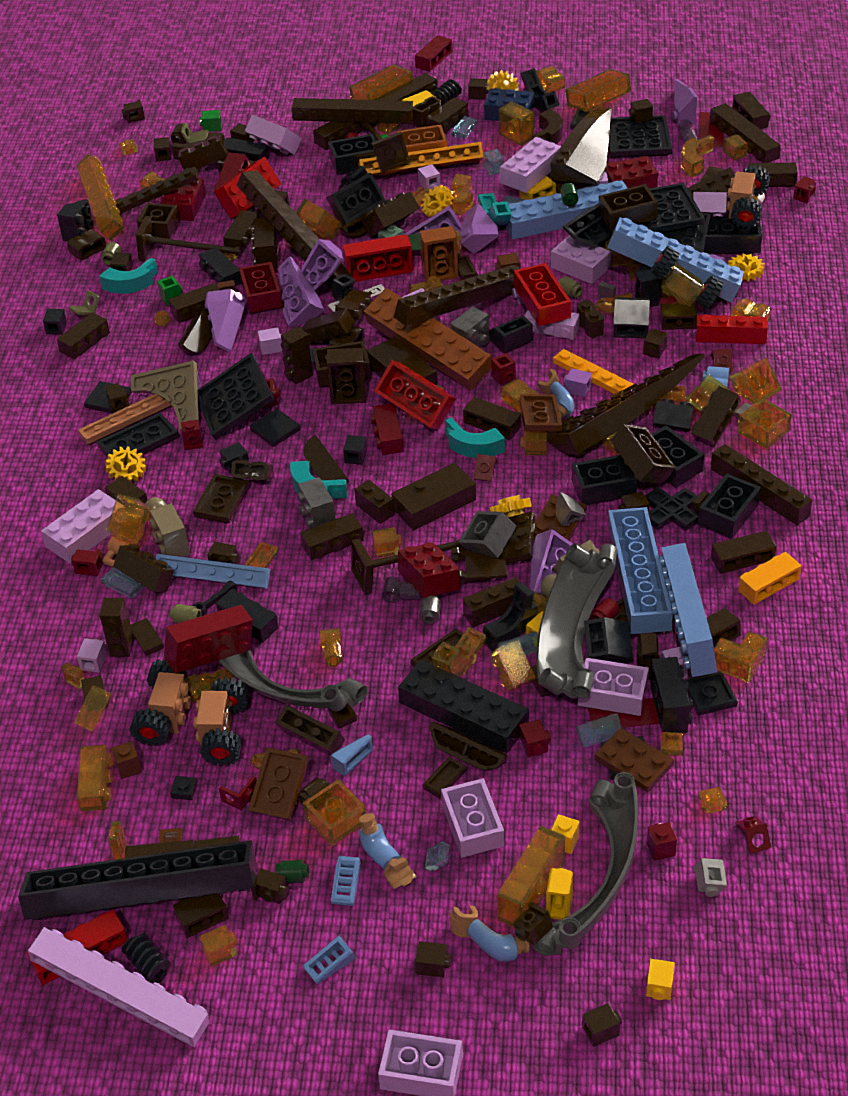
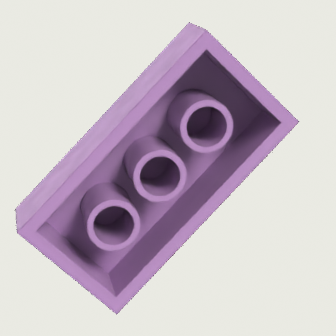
(528, 165)
(80, 526)

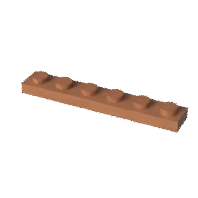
(122, 418)

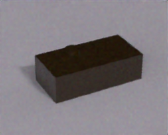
(394, 349)
(434, 496)

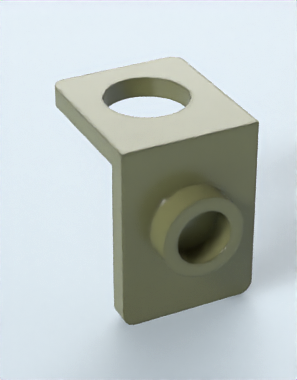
(195, 137)
(86, 309)

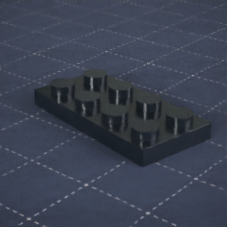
(140, 436)

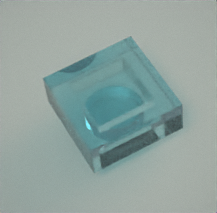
(437, 856)

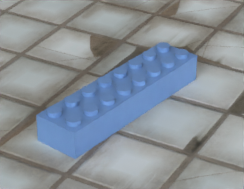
(550, 212)
(645, 246)
(640, 571)
(688, 611)

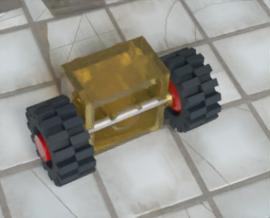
(682, 283)

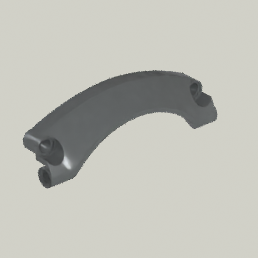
(562, 623)
(332, 696)
(618, 813)

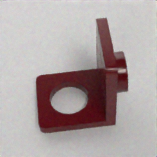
(722, 358)
(484, 467)
(240, 799)
(753, 826)

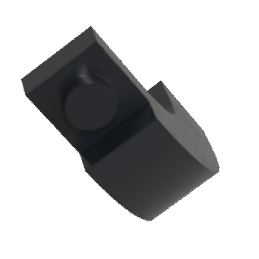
(542, 99)
(514, 620)

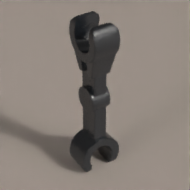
(215, 597)

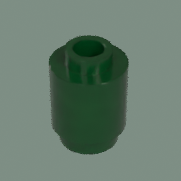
(569, 194)
(294, 870)

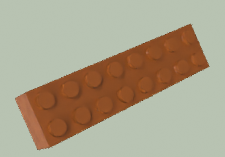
(431, 342)

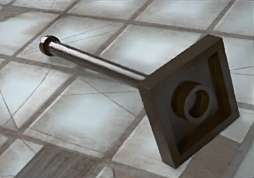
(389, 151)
(146, 240)
(363, 566)

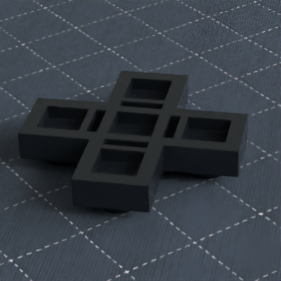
(672, 508)

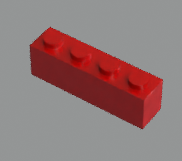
(731, 329)
(99, 934)

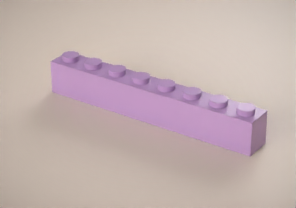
(119, 986)

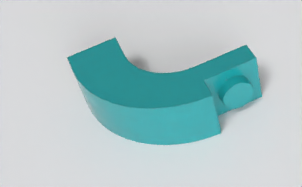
(497, 211)
(129, 281)
(471, 444)
(301, 473)

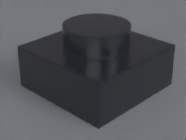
(183, 788)

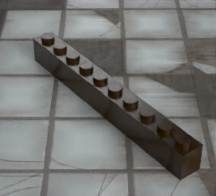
(338, 130)
(282, 217)
(455, 296)

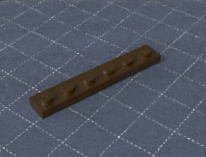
(160, 188)

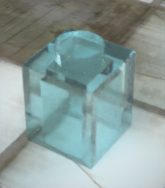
(492, 161)

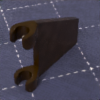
(478, 565)

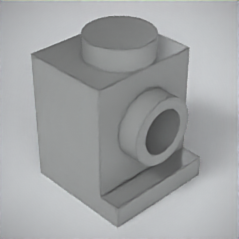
(710, 876)

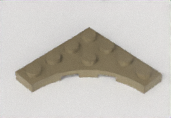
(173, 383)

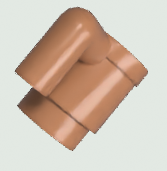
(113, 547)

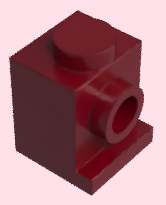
(804, 189)
(191, 434)
(87, 562)

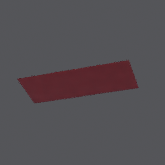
(707, 128)
(647, 717)

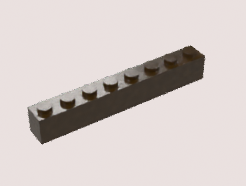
(352, 110)

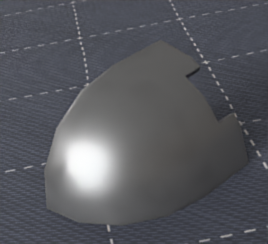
(568, 510)

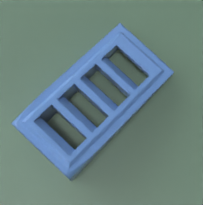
(350, 756)
(346, 866)
(340, 962)

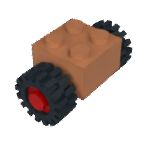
(741, 196)
(166, 705)
(215, 720)

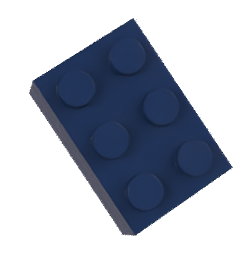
(498, 98)

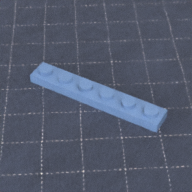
(217, 571)

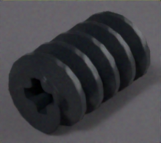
(447, 91)
(146, 958)

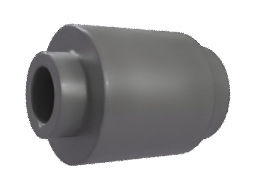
(430, 609)

